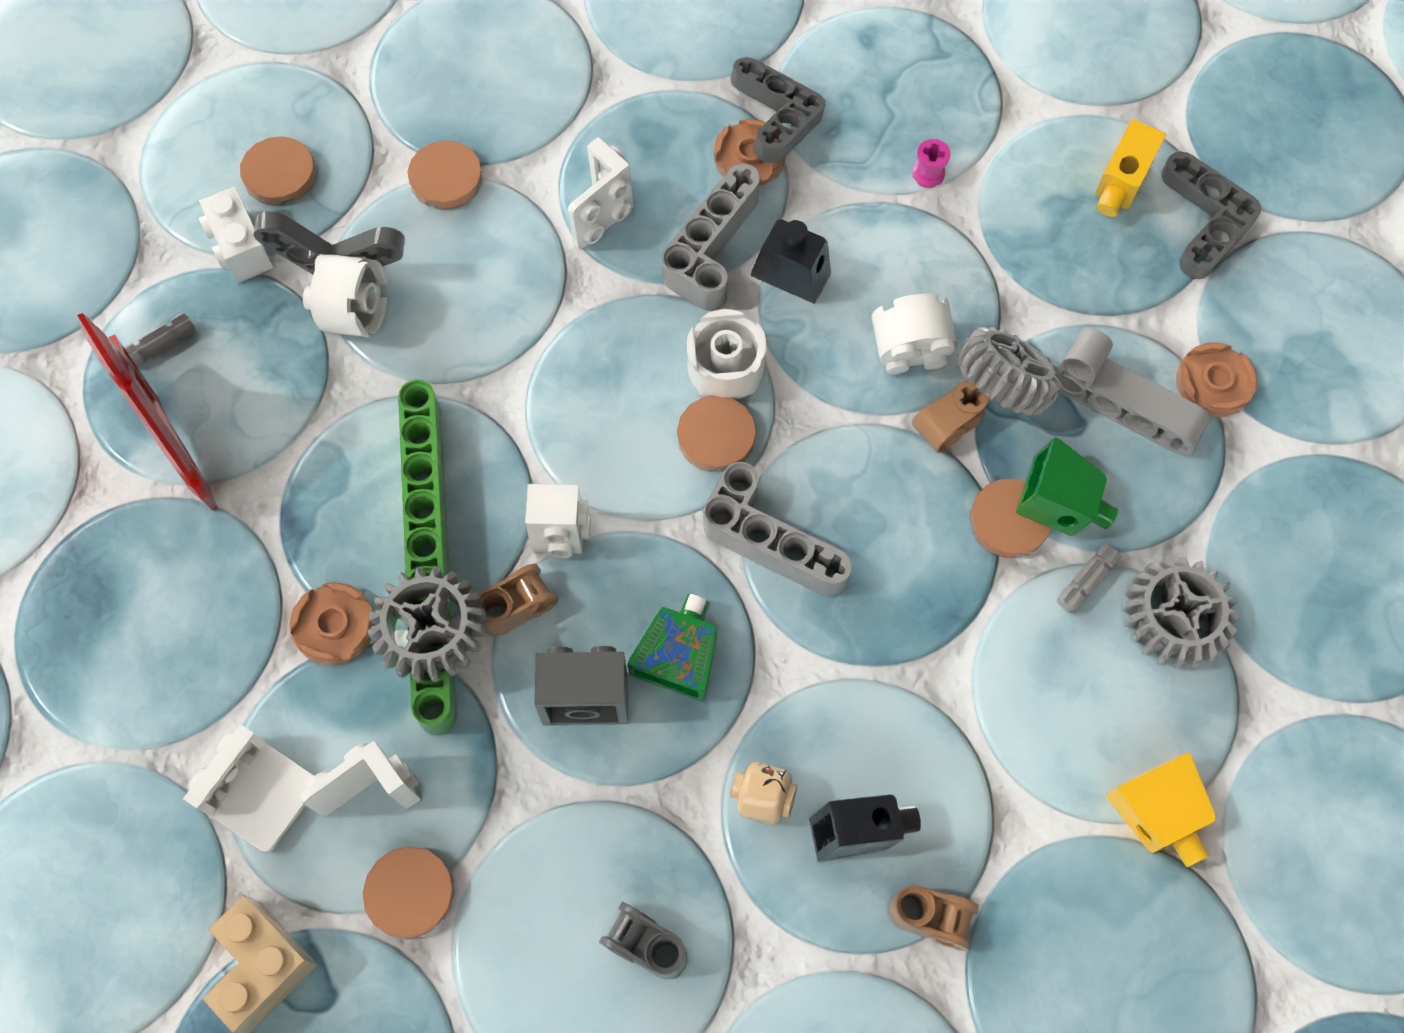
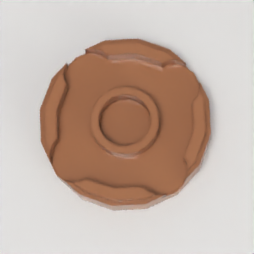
(735, 147)
(277, 170)
(444, 174)
(1217, 379)
(716, 433)
(998, 525)
(331, 624)
(408, 892)

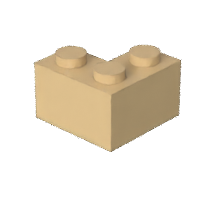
(266, 969)

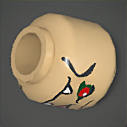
(764, 793)

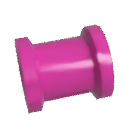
(932, 158)

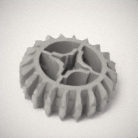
(1009, 371)
(1179, 584)
(439, 593)

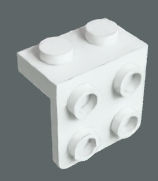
(607, 198)
(359, 770)
(250, 789)

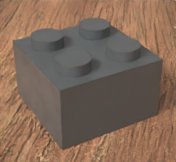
(581, 687)

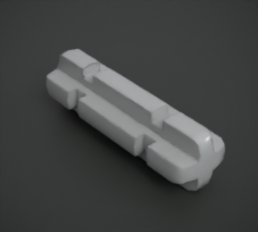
(160, 339)
(1089, 578)

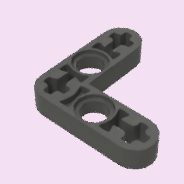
(796, 107)
(1224, 217)
(304, 246)

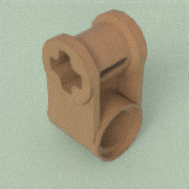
(951, 416)
(518, 599)
(942, 917)

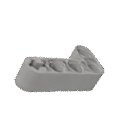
(717, 231)
(1128, 396)
(781, 536)

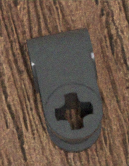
(642, 942)

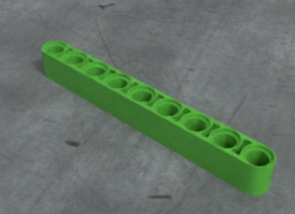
(425, 531)

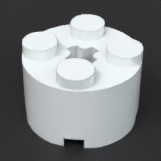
(346, 295)
(914, 333)
(726, 355)

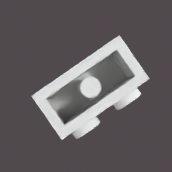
(234, 231)
(557, 519)

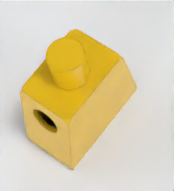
(1128, 167)
(1167, 808)

